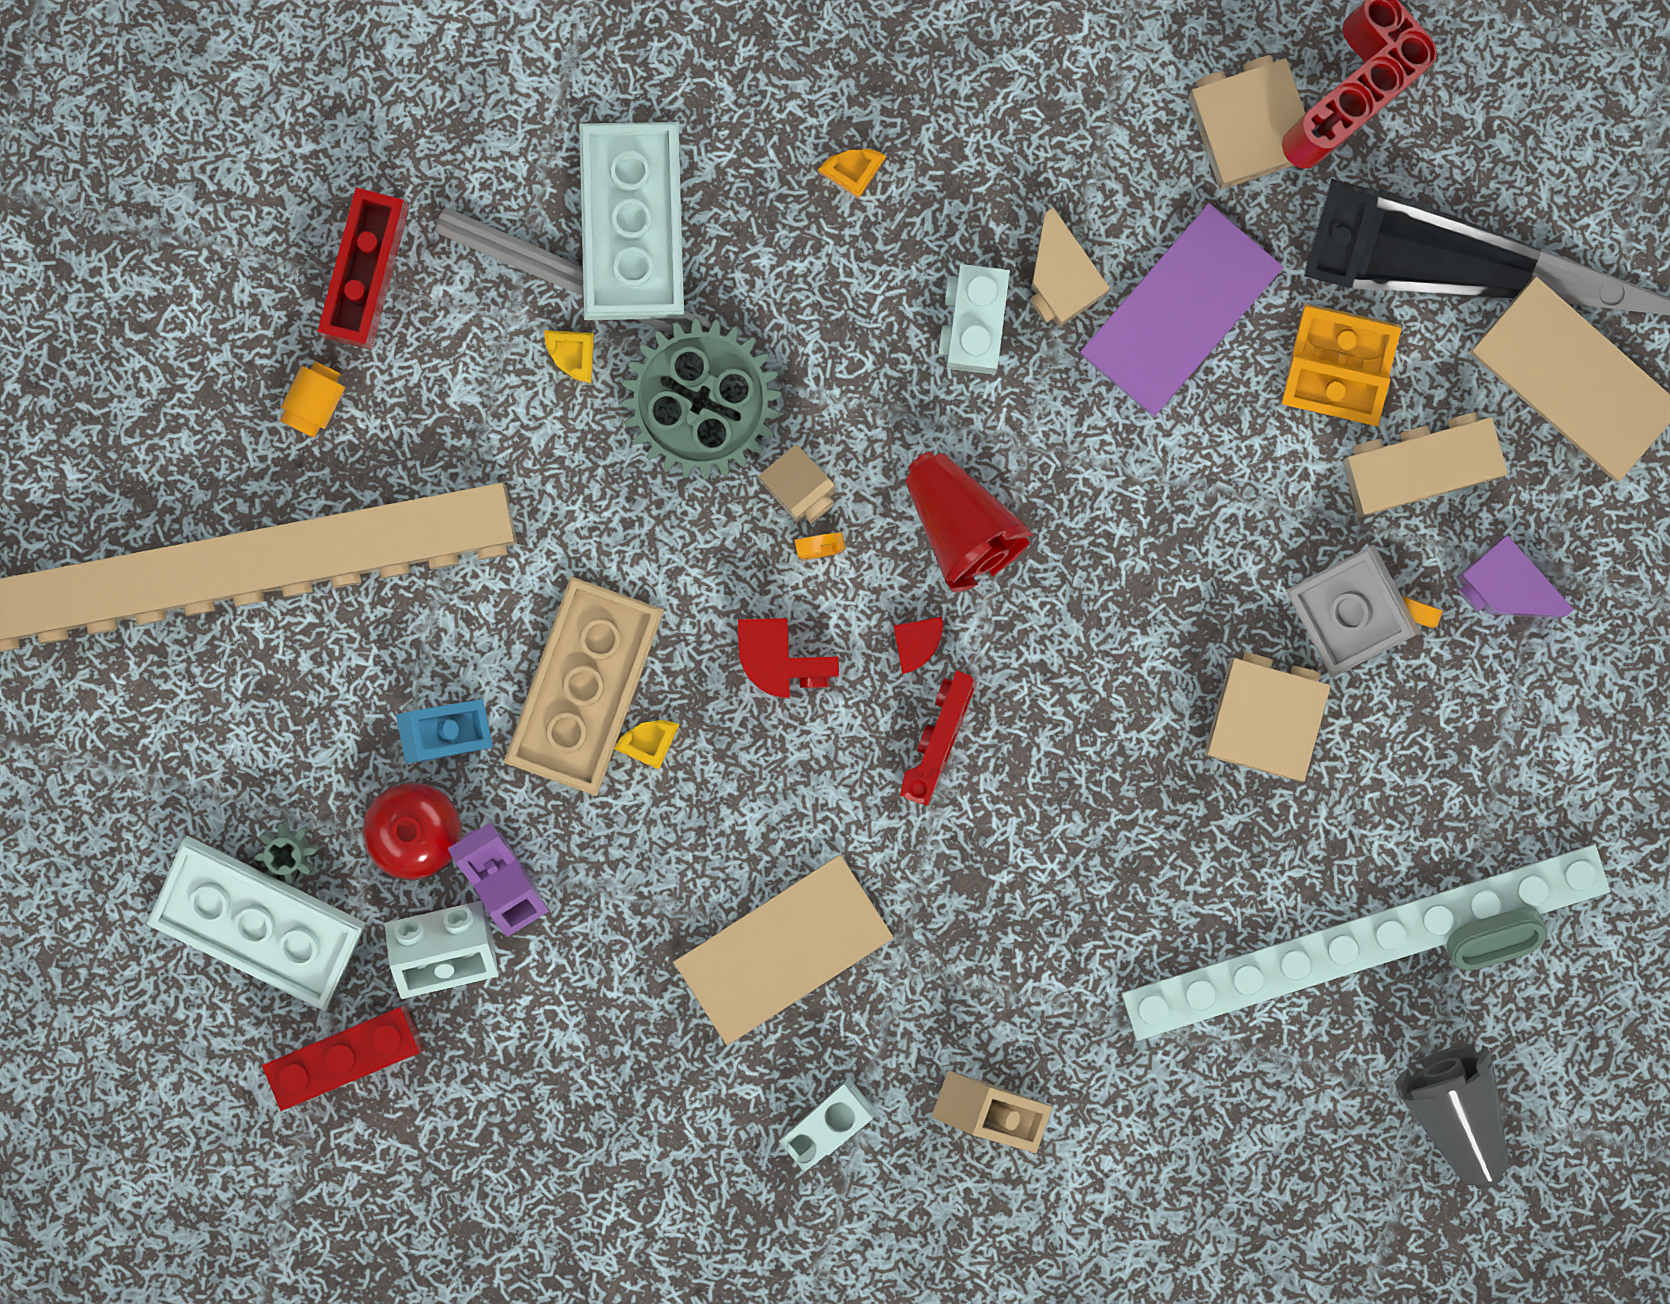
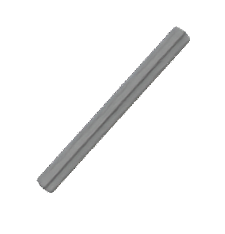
(532, 260)

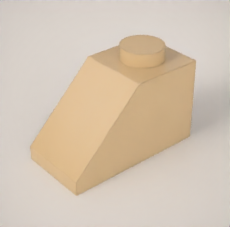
(1063, 274)
(991, 1112)

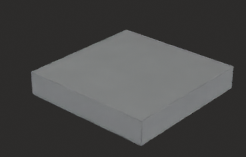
(1353, 611)

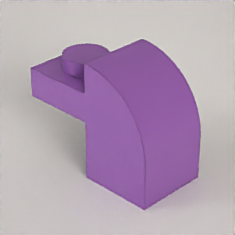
(498, 879)

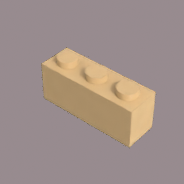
(1424, 464)

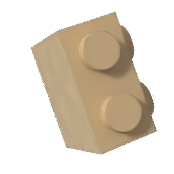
(1246, 119)
(1268, 717)

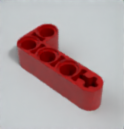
(1393, 56)

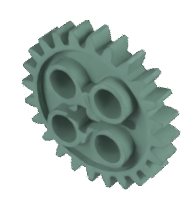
(681, 438)

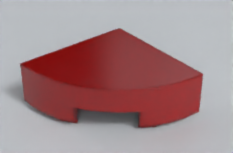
(917, 642)

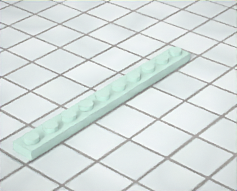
(1360, 943)

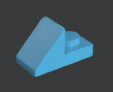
(444, 731)

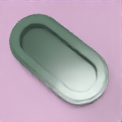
(1496, 939)

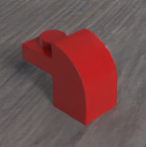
(766, 660)

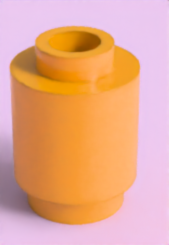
(312, 399)

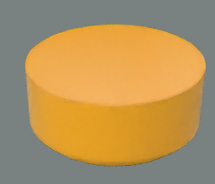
(1423, 613)

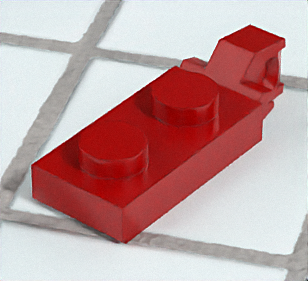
(938, 740)

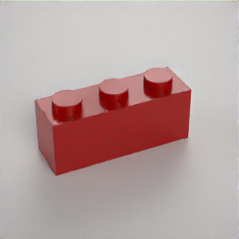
(363, 268)
(343, 1057)

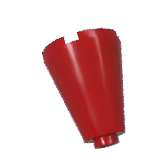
(963, 521)

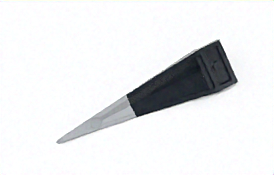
(1401, 245)

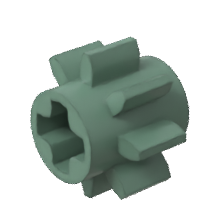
(299, 854)

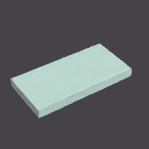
(631, 221)
(256, 923)

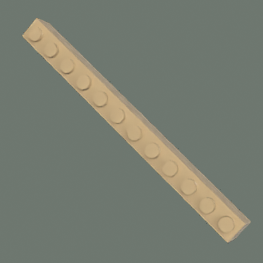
(255, 563)

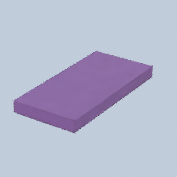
(1181, 310)

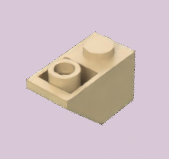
(799, 485)

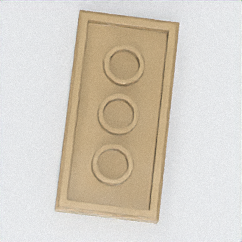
(1575, 379)
(583, 686)
(783, 950)

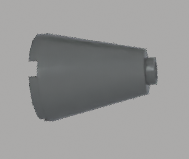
(1460, 1111)

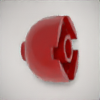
(411, 830)

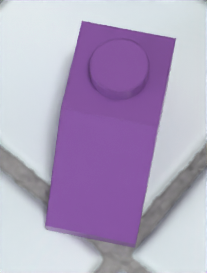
(1510, 584)

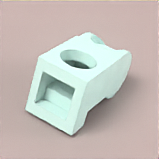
(828, 1125)

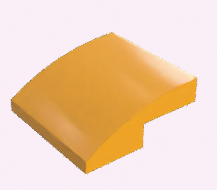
(1341, 364)

